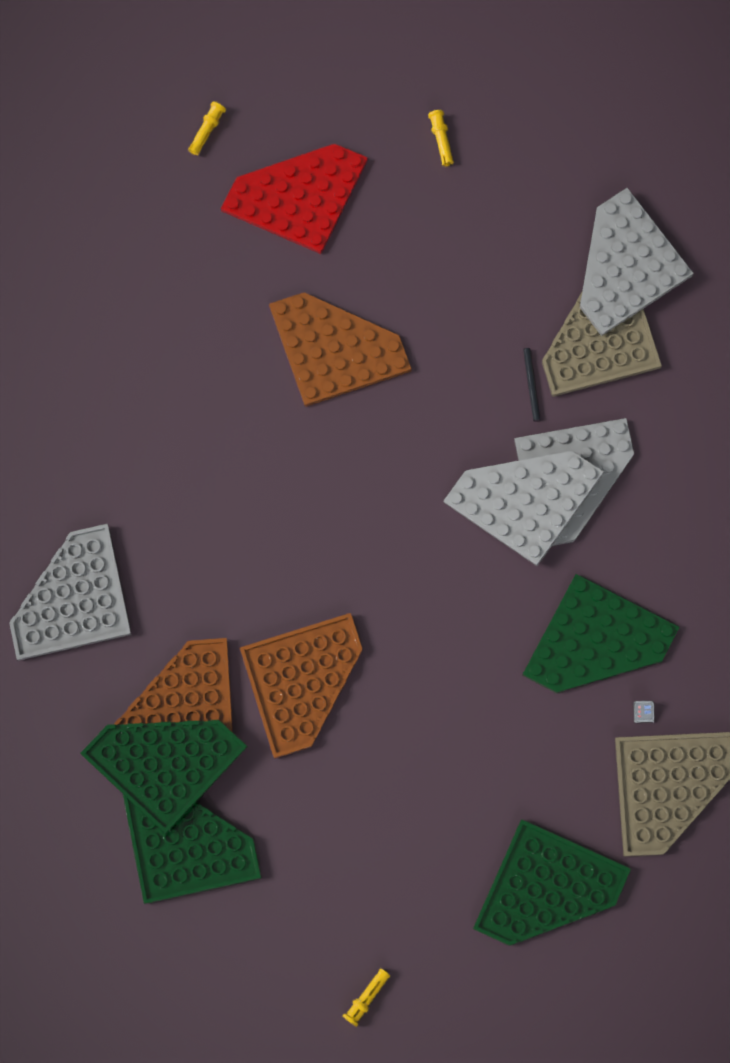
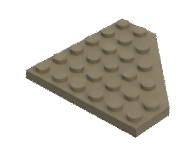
(586, 359)
(666, 786)

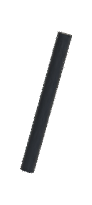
(531, 384)

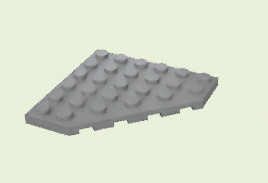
(627, 264)
(601, 444)
(525, 500)
(74, 599)

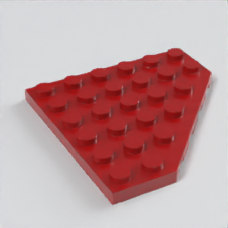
(299, 195)

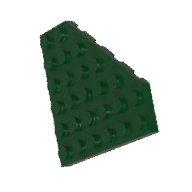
(596, 639)
(164, 763)
(192, 857)
(546, 886)

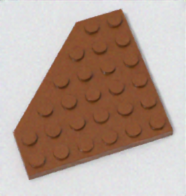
(334, 349)
(300, 679)
(188, 688)

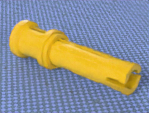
(210, 121)
(439, 130)
(361, 1005)

